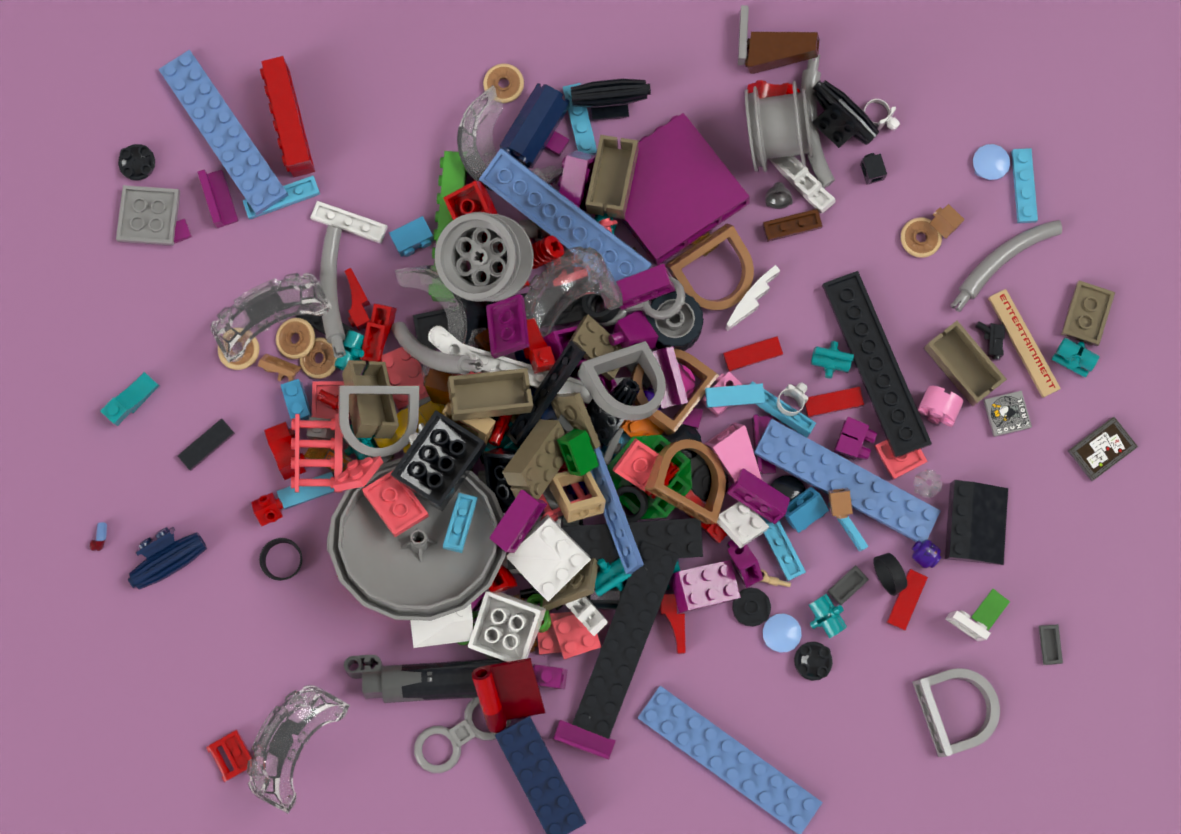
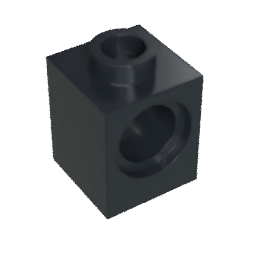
(873, 168)

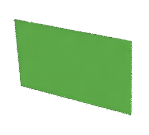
(990, 609)

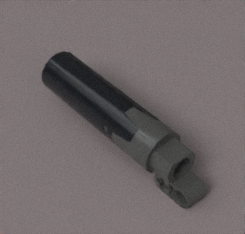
(416, 681)

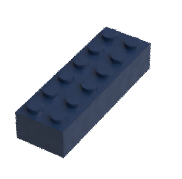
(540, 778)

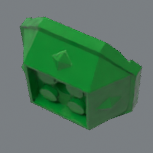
(680, 482)

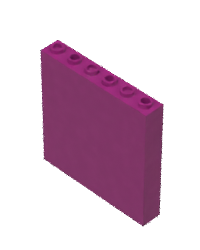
(679, 190)

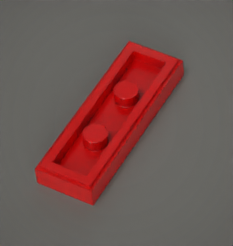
(753, 354)
(834, 402)
(907, 600)

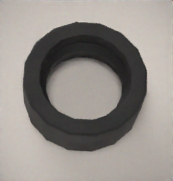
(600, 317)
(642, 498)

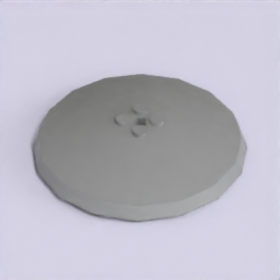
(410, 576)

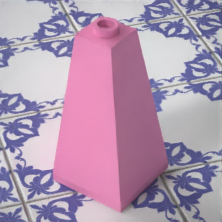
(734, 451)

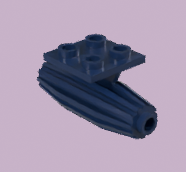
(164, 556)

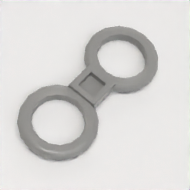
(662, 315)
(458, 736)

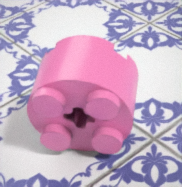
(940, 406)

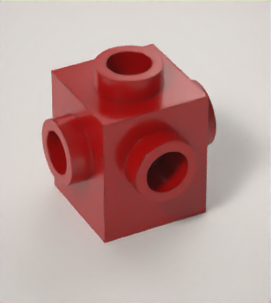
(267, 509)

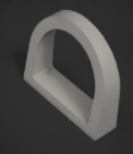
(638, 353)
(413, 416)
(933, 718)

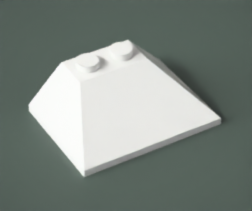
(444, 630)

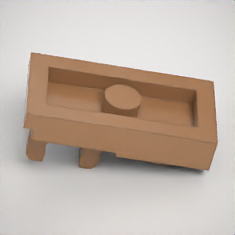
(284, 368)

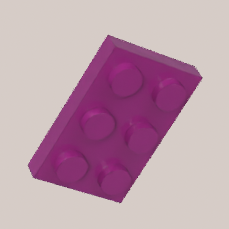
(507, 326)

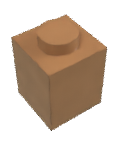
(946, 220)
(840, 502)

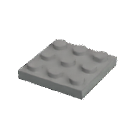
(148, 215)

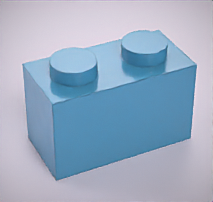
(412, 237)
(296, 399)
(805, 509)

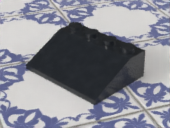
(439, 460)
(976, 522)

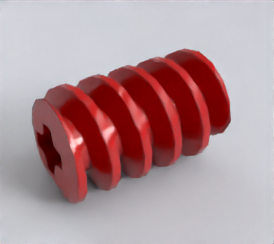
(546, 251)

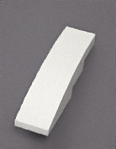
(804, 182)
(749, 301)
(587, 614)

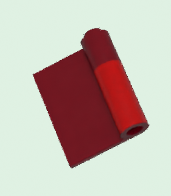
(507, 692)

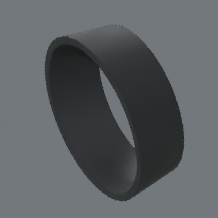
(265, 550)
(890, 573)

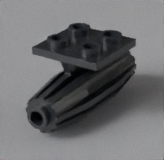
(609, 97)
(841, 116)
(605, 424)

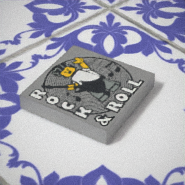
(1007, 413)

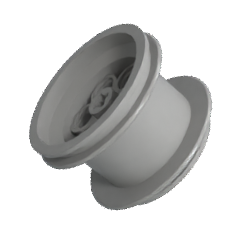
(778, 126)
(452, 257)

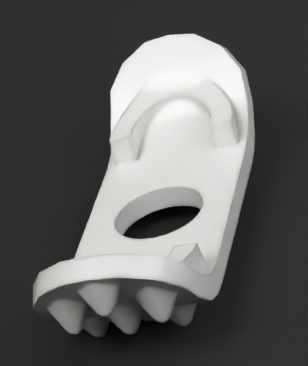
(444, 340)

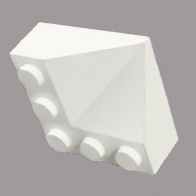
(548, 558)
(506, 627)

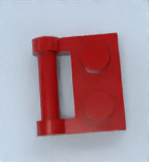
(236, 752)

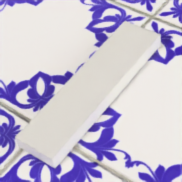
(349, 222)

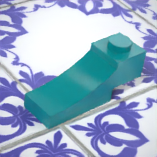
(130, 399)

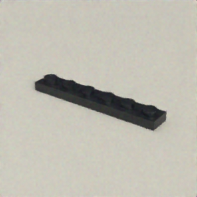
(546, 392)

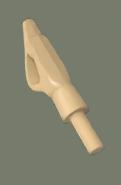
(773, 580)

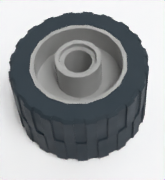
(681, 329)

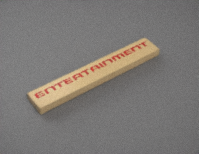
(1024, 343)

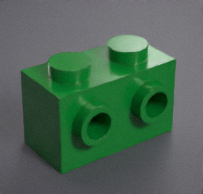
(578, 452)

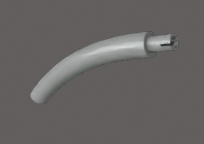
(818, 162)
(1000, 256)
(328, 281)
(436, 360)

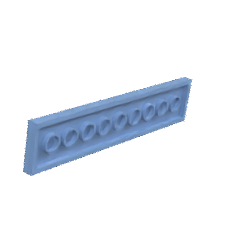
(223, 132)
(559, 215)
(830, 471)
(730, 760)

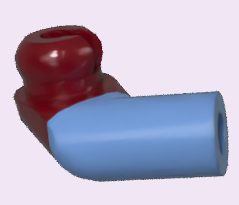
(100, 537)

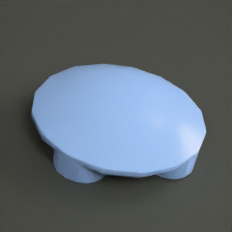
(991, 162)
(782, 633)

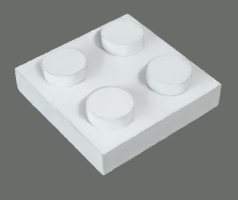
(742, 524)
(962, 621)

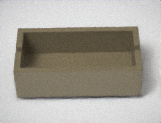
(612, 177)
(964, 363)
(490, 394)
(370, 412)
(536, 460)

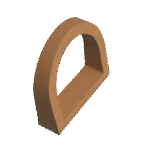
(725, 232)
(702, 371)
(656, 486)

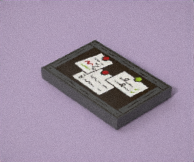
(1102, 448)

